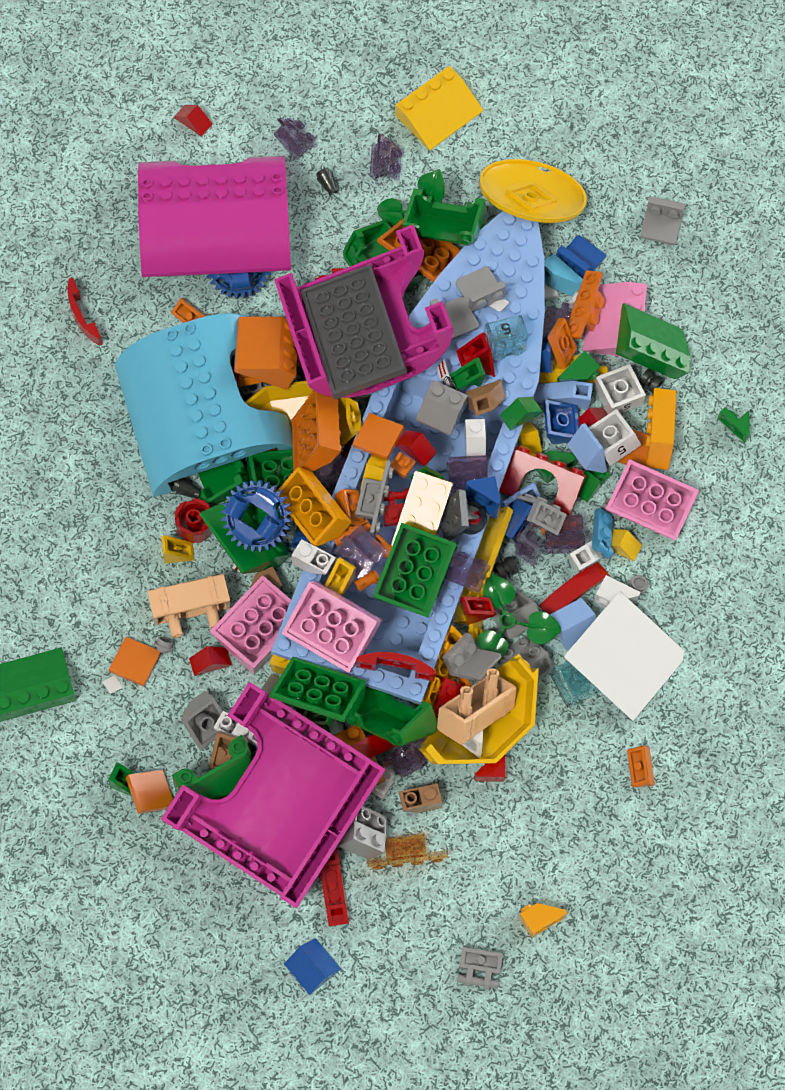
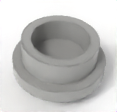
(639, 583)
(163, 644)

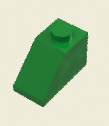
(581, 369)
(568, 458)

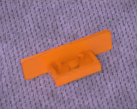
(587, 305)

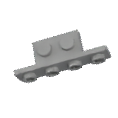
(371, 499)

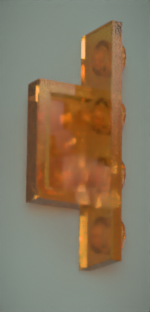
(405, 850)

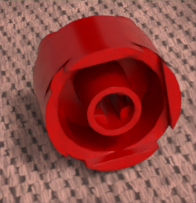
(186, 523)

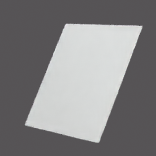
(625, 655)

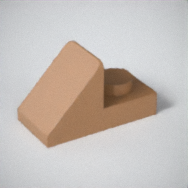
(220, 750)

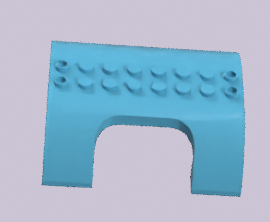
(189, 403)

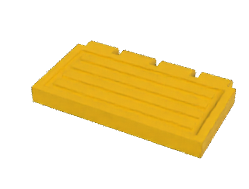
(493, 537)

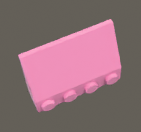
(605, 335)
(652, 500)
(253, 624)
(331, 626)

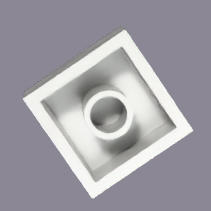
(619, 390)
(615, 437)

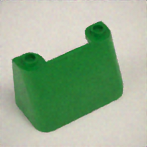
(445, 220)
(364, 245)
(223, 479)
(393, 719)
(221, 780)

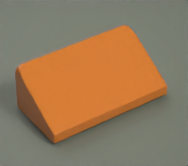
(186, 311)
(348, 501)
(640, 766)

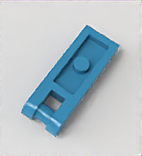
(602, 533)

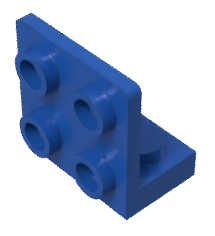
(581, 256)

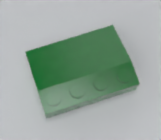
(652, 343)
(272, 468)
(244, 559)
(414, 570)
(34, 684)
(319, 689)

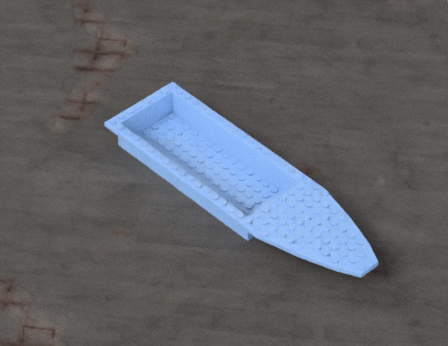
(516, 257)

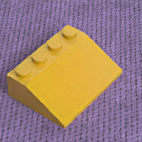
(438, 108)

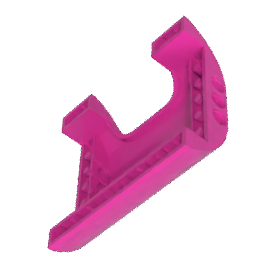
(213, 217)
(393, 273)
(288, 802)

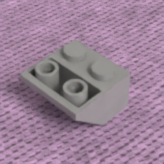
(366, 834)

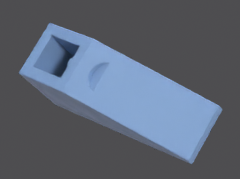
(566, 392)

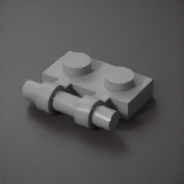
(480, 961)

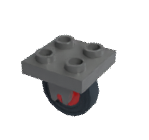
(462, 516)

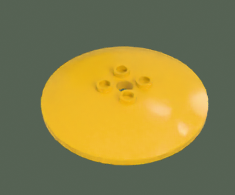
(531, 193)

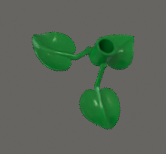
(431, 184)
(541, 625)

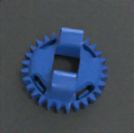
(239, 282)
(270, 527)

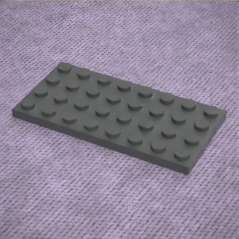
(353, 332)

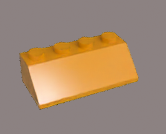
(313, 507)

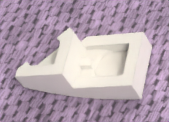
(382, 789)

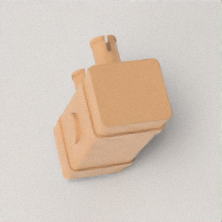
(189, 600)
(476, 707)

